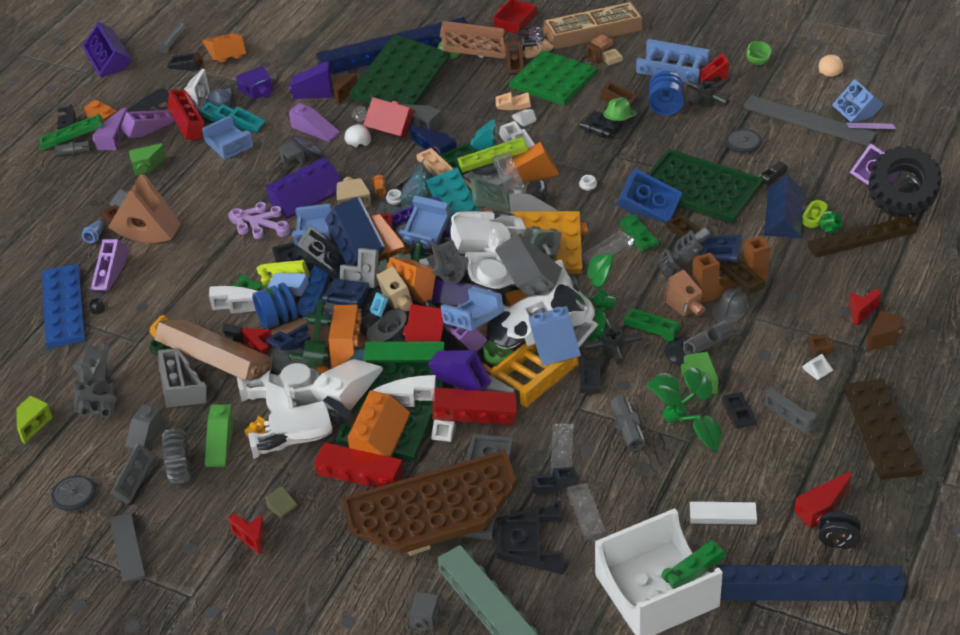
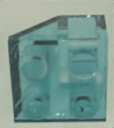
(414, 186)

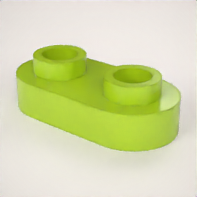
(813, 213)

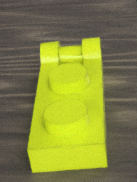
(281, 267)

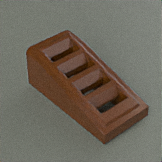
(613, 91)

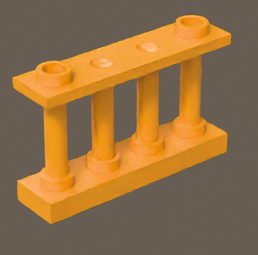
(539, 382)

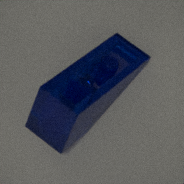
(428, 138)

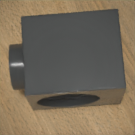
(424, 611)

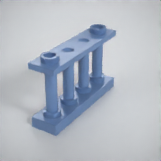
(674, 52)

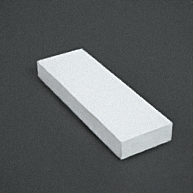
(723, 513)

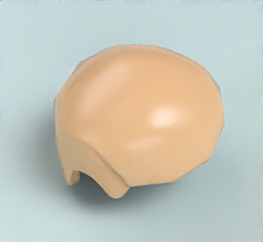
(830, 65)

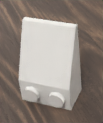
(346, 382)

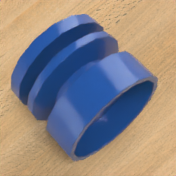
(666, 93)
(277, 305)

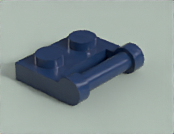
(723, 244)
(346, 292)

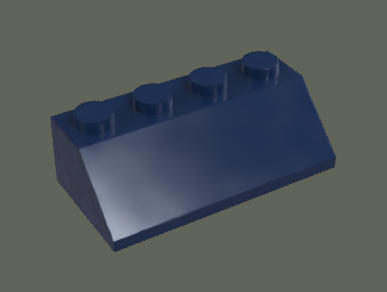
(353, 230)

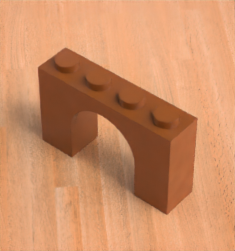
(706, 268)

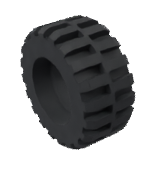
(904, 160)

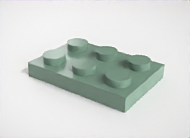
(489, 195)

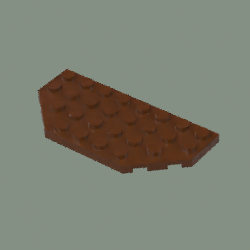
(432, 504)

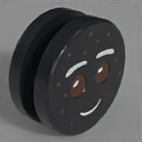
(839, 530)

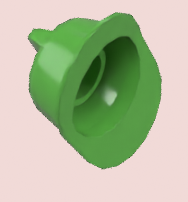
(619, 110)

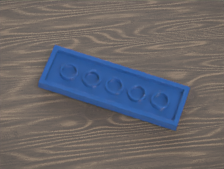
(63, 306)

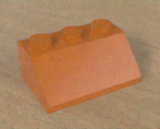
(416, 276)
(344, 333)
(378, 425)

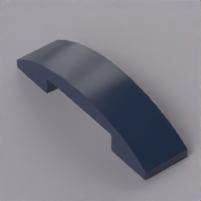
(293, 339)

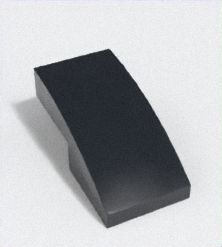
(738, 410)
(560, 480)

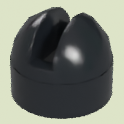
(96, 306)

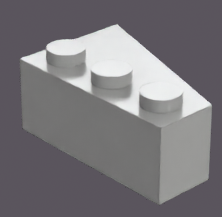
(178, 380)

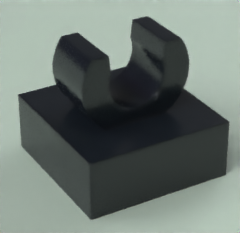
(233, 332)

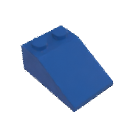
(648, 197)

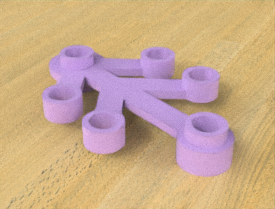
(238, 217)

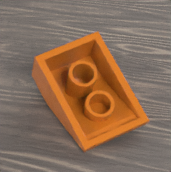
(225, 46)

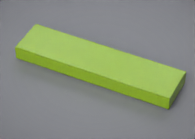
(485, 156)

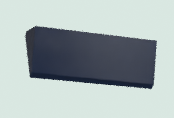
(784, 209)

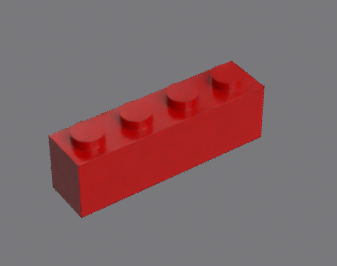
(185, 115)
(474, 406)
(357, 466)

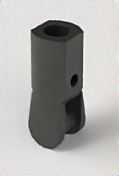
(774, 172)

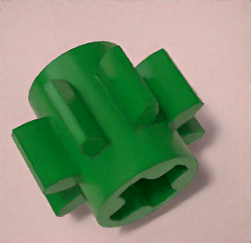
(831, 222)

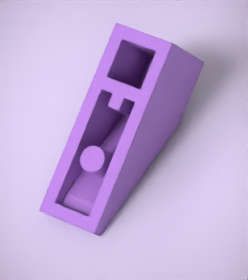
(145, 122)
(310, 122)
(110, 134)
(109, 264)
(471, 339)

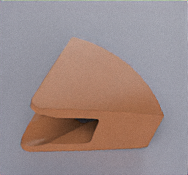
(145, 215)

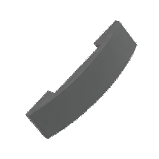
(127, 547)

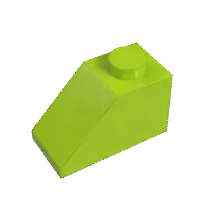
(31, 417)

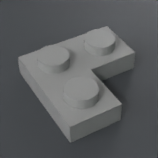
(366, 269)

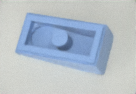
(295, 282)

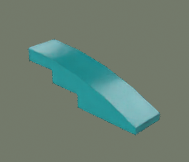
(241, 118)

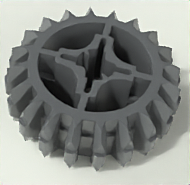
(176, 455)

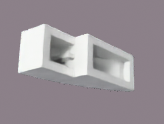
(512, 131)
(231, 297)
(410, 389)

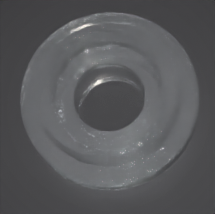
(359, 113)

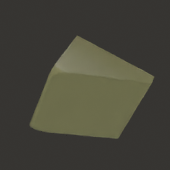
(280, 502)

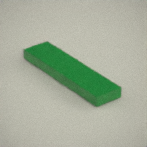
(71, 132)
(401, 352)

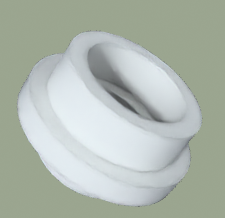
(588, 182)
(394, 197)

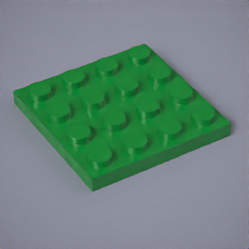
(553, 77)

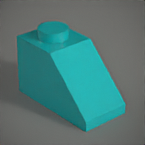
(485, 137)

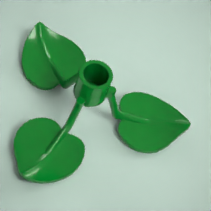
(598, 271)
(667, 389)

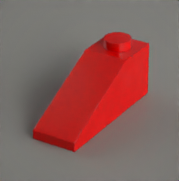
(822, 500)

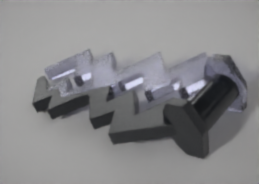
(530, 37)

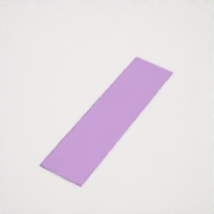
(871, 125)

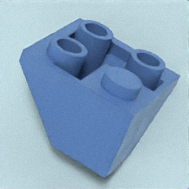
(857, 103)

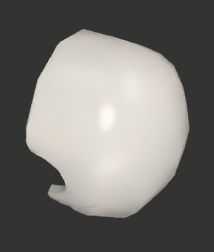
(357, 135)

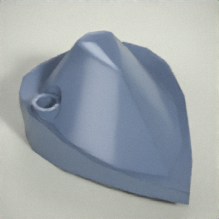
(219, 97)

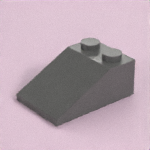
(528, 265)

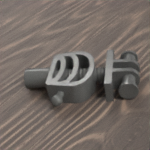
(685, 248)

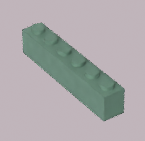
(482, 594)

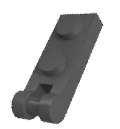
(789, 411)

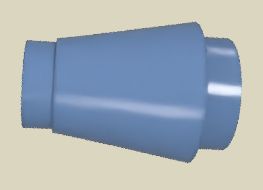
(92, 232)

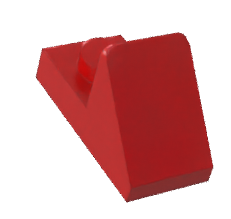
(717, 67)
(862, 307)
(257, 339)
(249, 533)

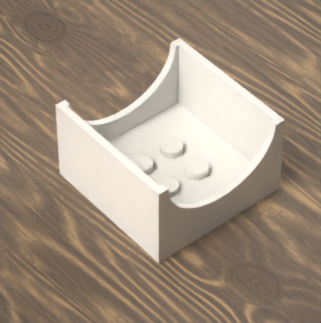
(631, 571)

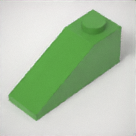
(219, 435)

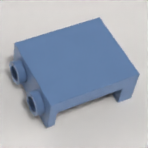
(227, 138)
(314, 217)
(426, 222)
(479, 309)
(554, 335)

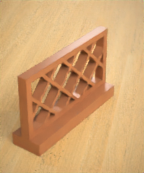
(470, 33)

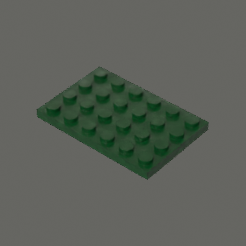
(400, 72)
(707, 185)
(420, 415)

